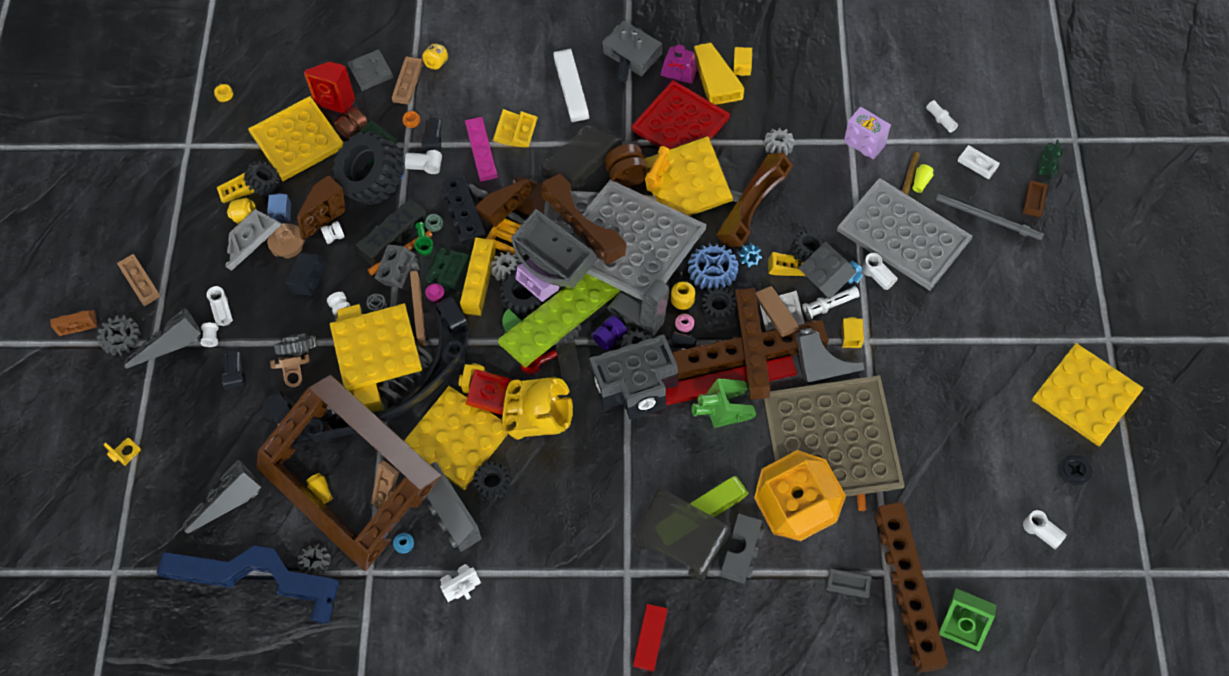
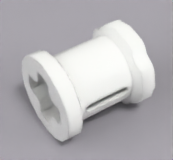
(209, 334)

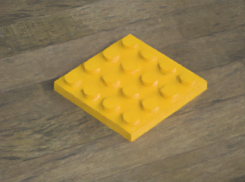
(296, 138)
(692, 180)
(375, 347)
(1087, 394)
(456, 437)

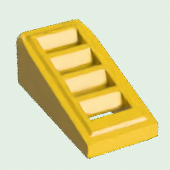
(240, 192)
(786, 270)

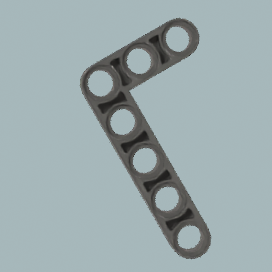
(646, 316)

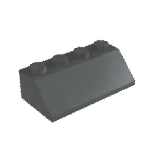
(452, 514)

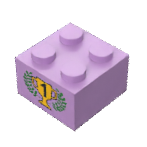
(867, 133)

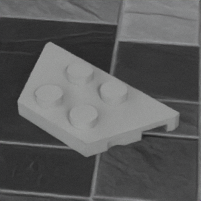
(249, 236)

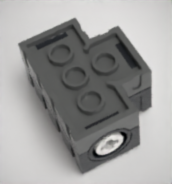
(635, 376)

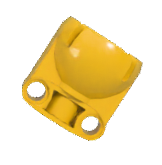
(535, 408)

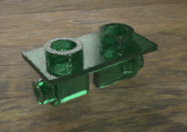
(1052, 153)

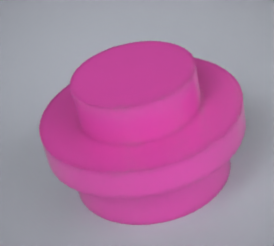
(434, 292)

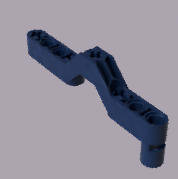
(258, 559)

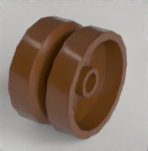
(626, 165)

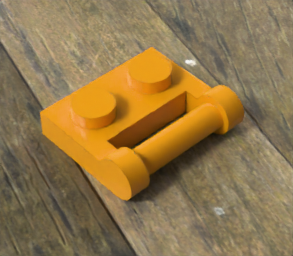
(660, 166)
(504, 230)

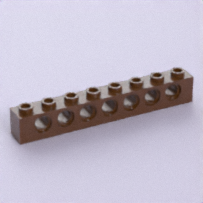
(726, 361)
(923, 660)

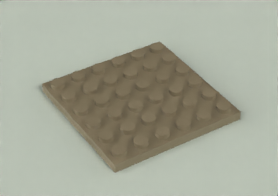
(844, 426)

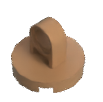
(286, 241)
(290, 365)

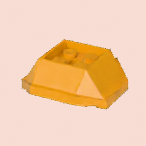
(804, 515)

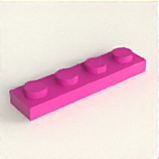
(481, 149)

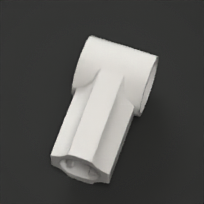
(428, 162)
(879, 272)
(220, 306)
(1046, 530)

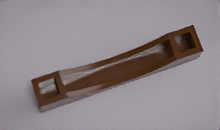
(737, 225)
(604, 242)
(753, 345)

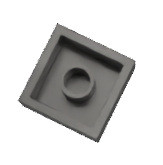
(827, 270)

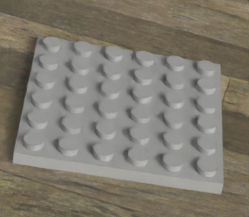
(653, 234)

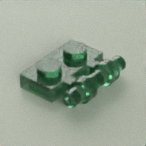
(452, 270)

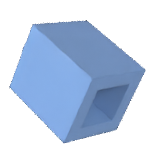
(279, 208)

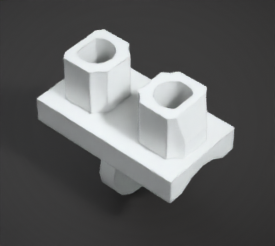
(461, 584)

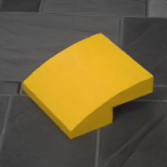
(515, 129)

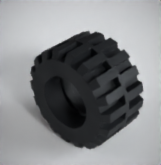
(519, 307)

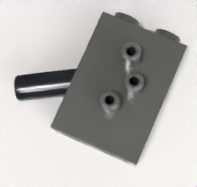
(631, 49)

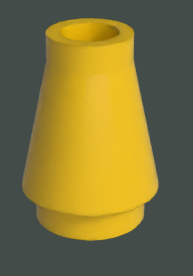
(318, 486)

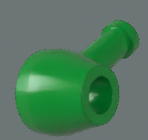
(423, 241)

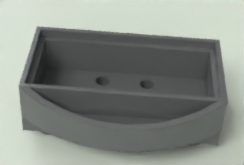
(537, 240)

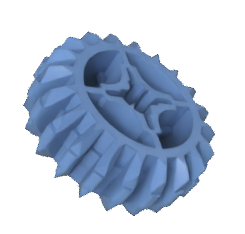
(713, 272)

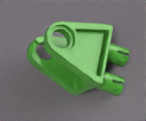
(719, 408)

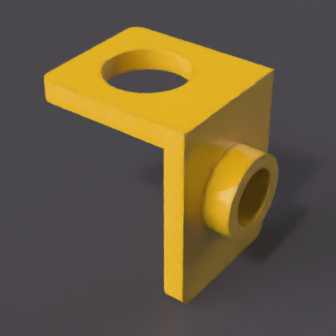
(117, 453)

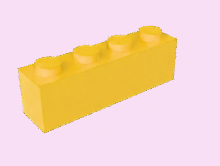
(478, 276)

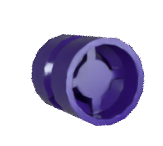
(606, 335)

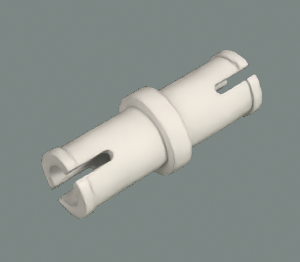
(942, 116)

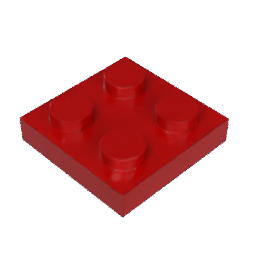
(487, 391)

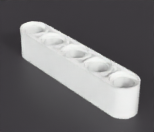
(571, 85)

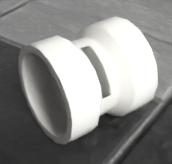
(328, 234)
(337, 301)

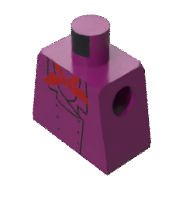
(680, 64)

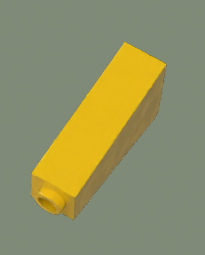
(716, 76)

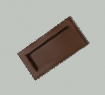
(1035, 198)

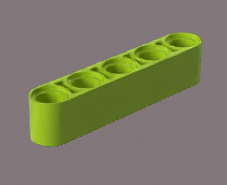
(721, 497)

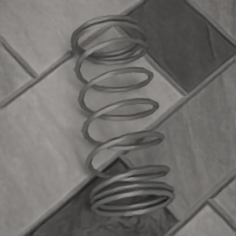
(381, 389)

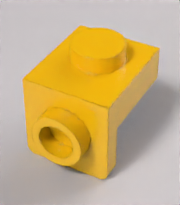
(465, 379)

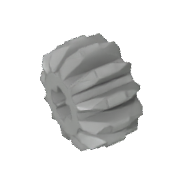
(779, 142)
(500, 263)

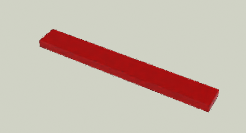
(692, 388)

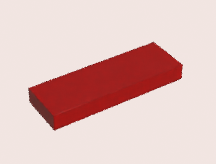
(650, 637)

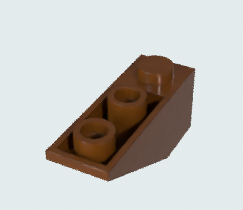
(501, 203)

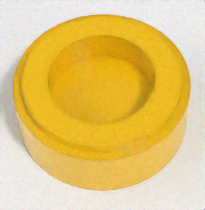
(223, 92)

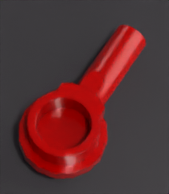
(533, 367)

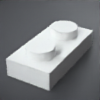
(978, 162)

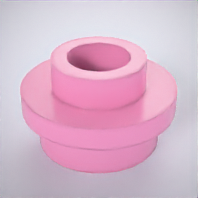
(684, 327)

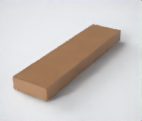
(418, 308)

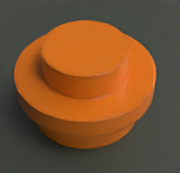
(411, 119)

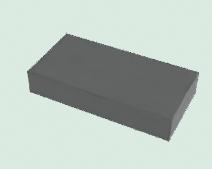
(848, 583)

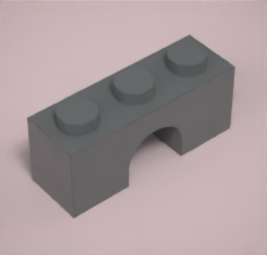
(737, 565)

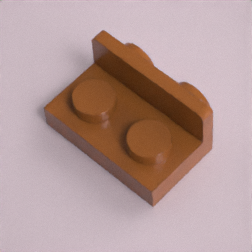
(74, 323)

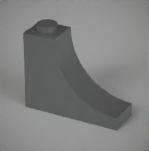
(817, 361)

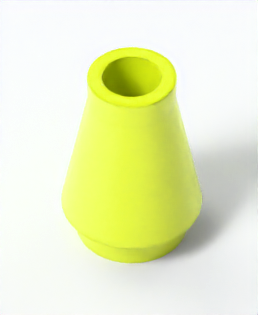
(922, 177)

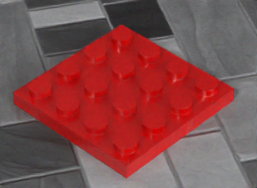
(679, 118)

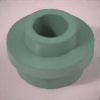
(433, 218)

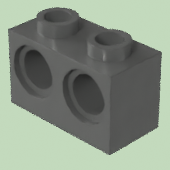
(394, 266)

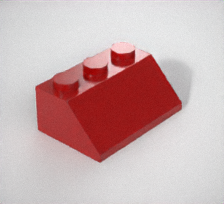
(330, 86)

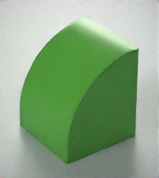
(510, 320)

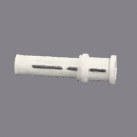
(823, 307)

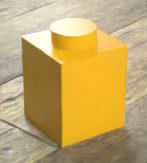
(742, 61)
(852, 333)

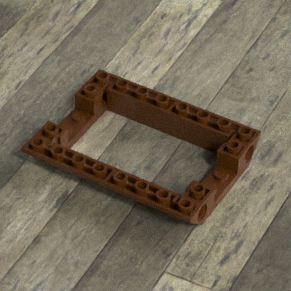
(410, 492)

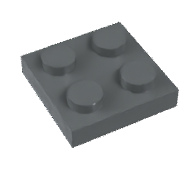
(370, 70)

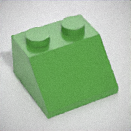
(967, 619)

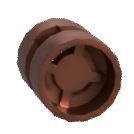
(349, 125)

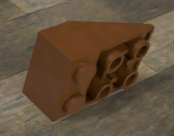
(321, 206)

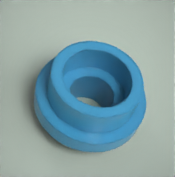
(403, 548)

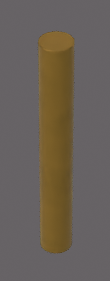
(910, 173)

